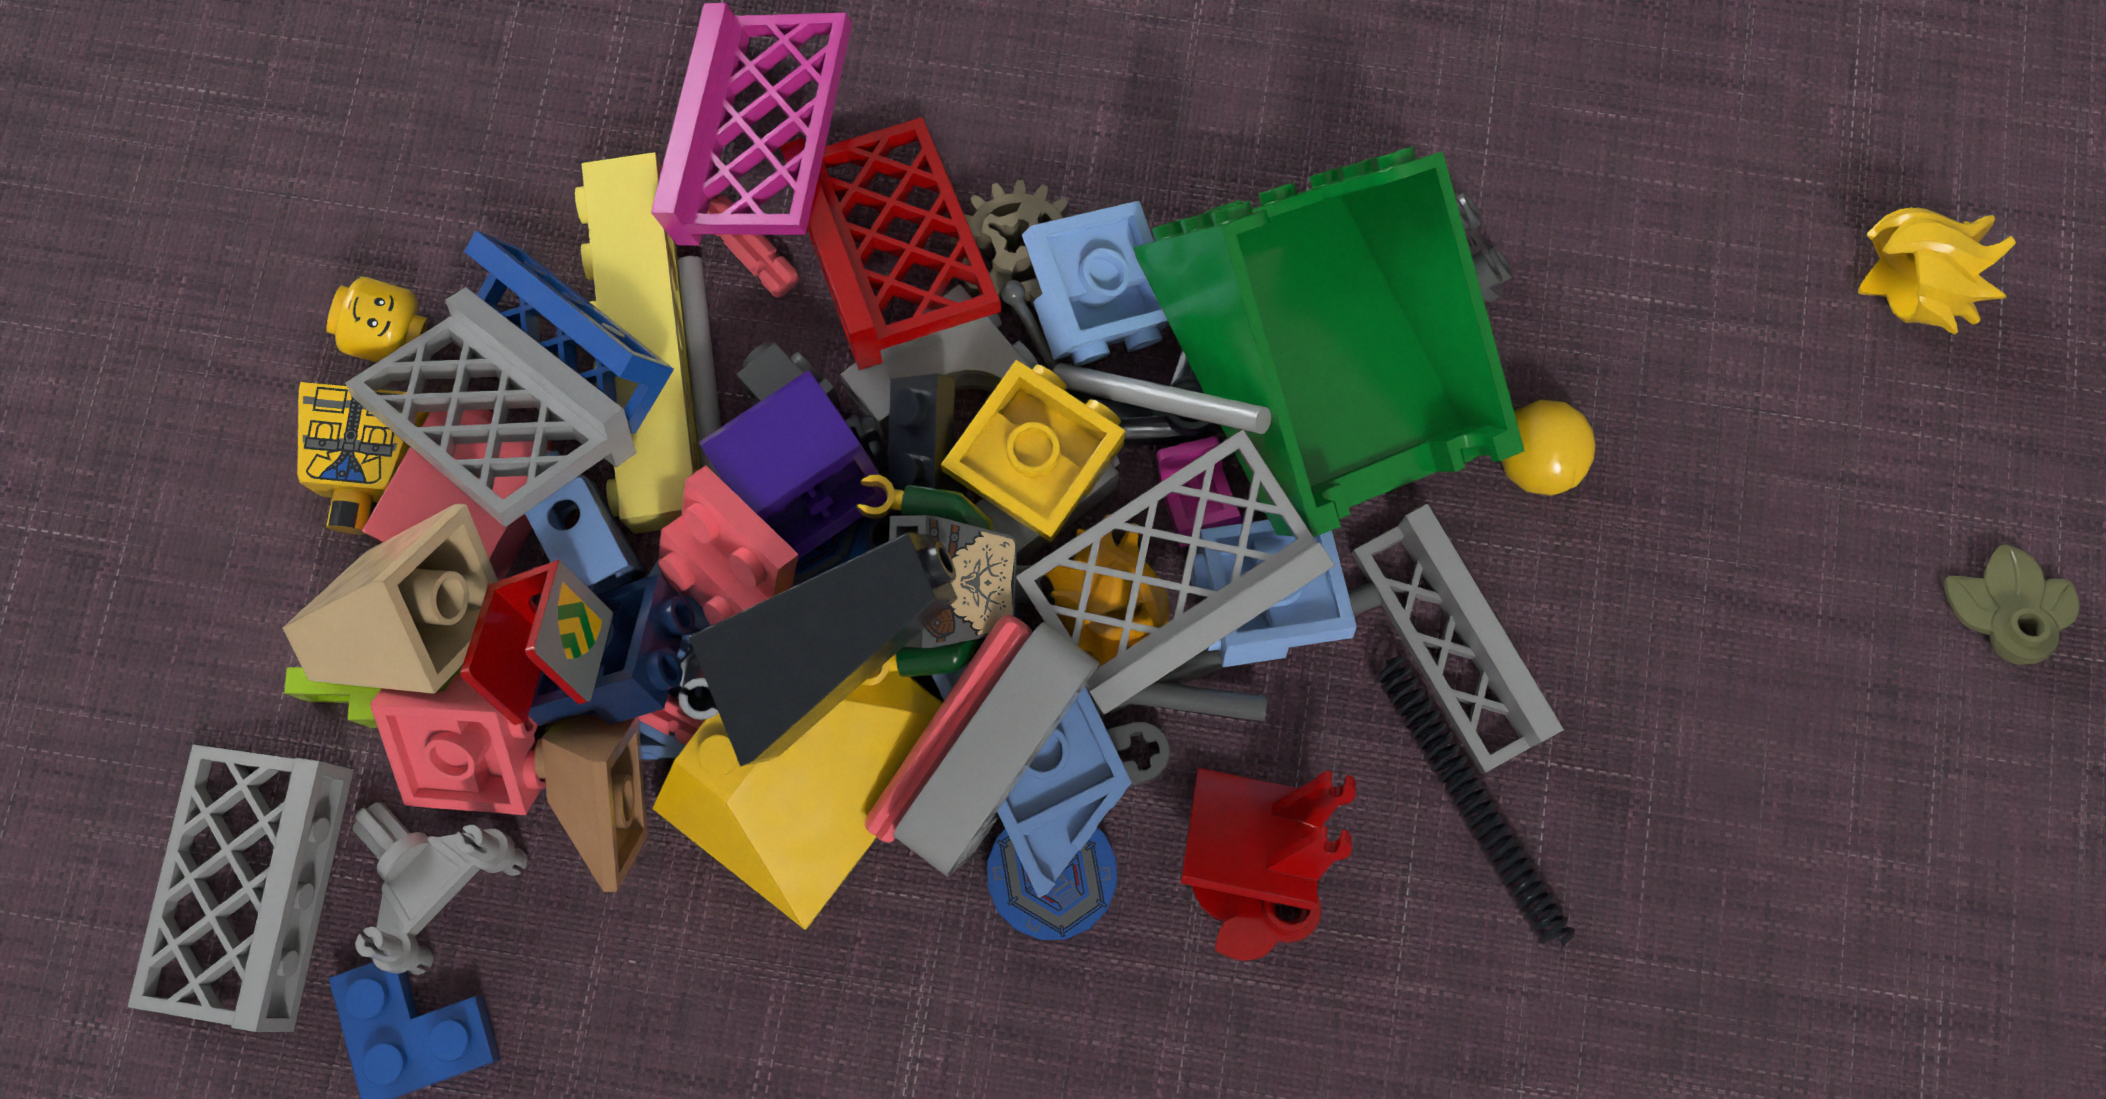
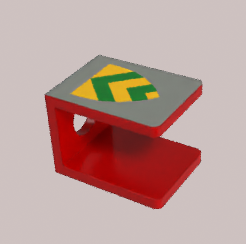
(520, 639)

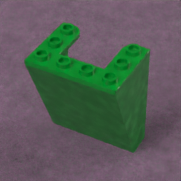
(1348, 323)

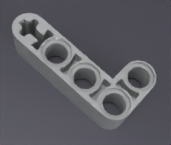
(995, 750)

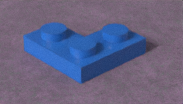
(396, 1048)

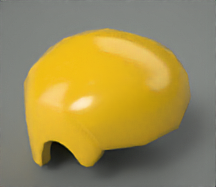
(1556, 447)

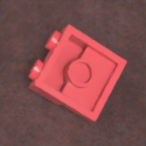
(723, 551)
(457, 750)

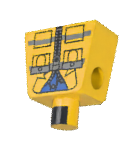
(346, 452)

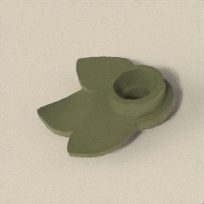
(2012, 597)

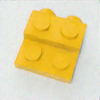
(1035, 449)

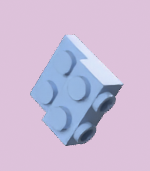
(1094, 283)
(1305, 617)

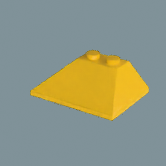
(799, 818)

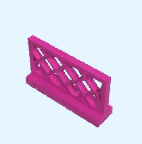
(705, 126)

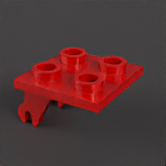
(1263, 836)

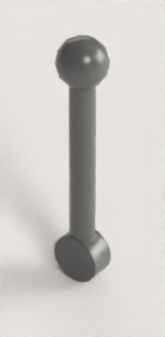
(1013, 294)

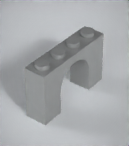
(978, 360)

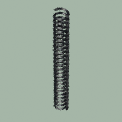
(1474, 806)

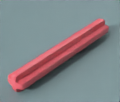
(947, 725)

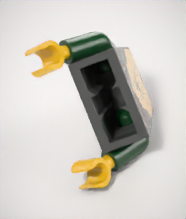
(983, 581)

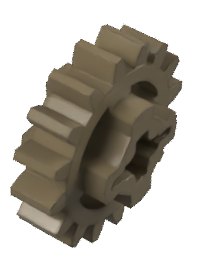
(1001, 225)

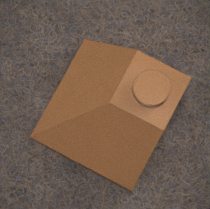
(597, 791)

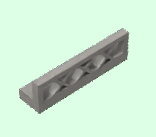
(1476, 628)

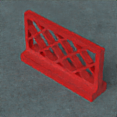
(844, 263)

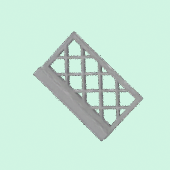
(538, 380)
(1212, 617)
(285, 895)

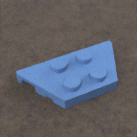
(1061, 792)

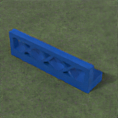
(576, 323)

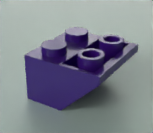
(795, 464)

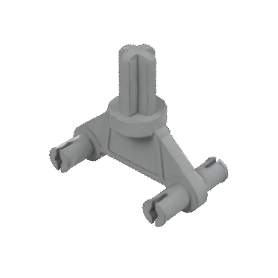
(420, 880)

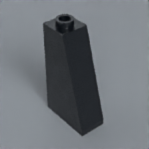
(814, 644)

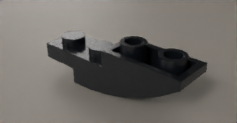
(918, 441)

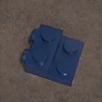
(637, 659)

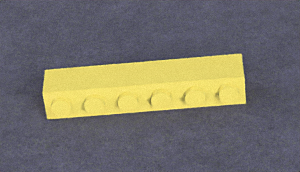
(641, 292)

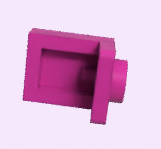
(1182, 507)

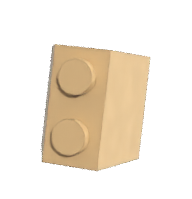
(399, 609)

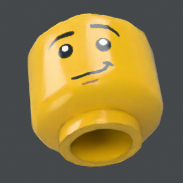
(374, 319)

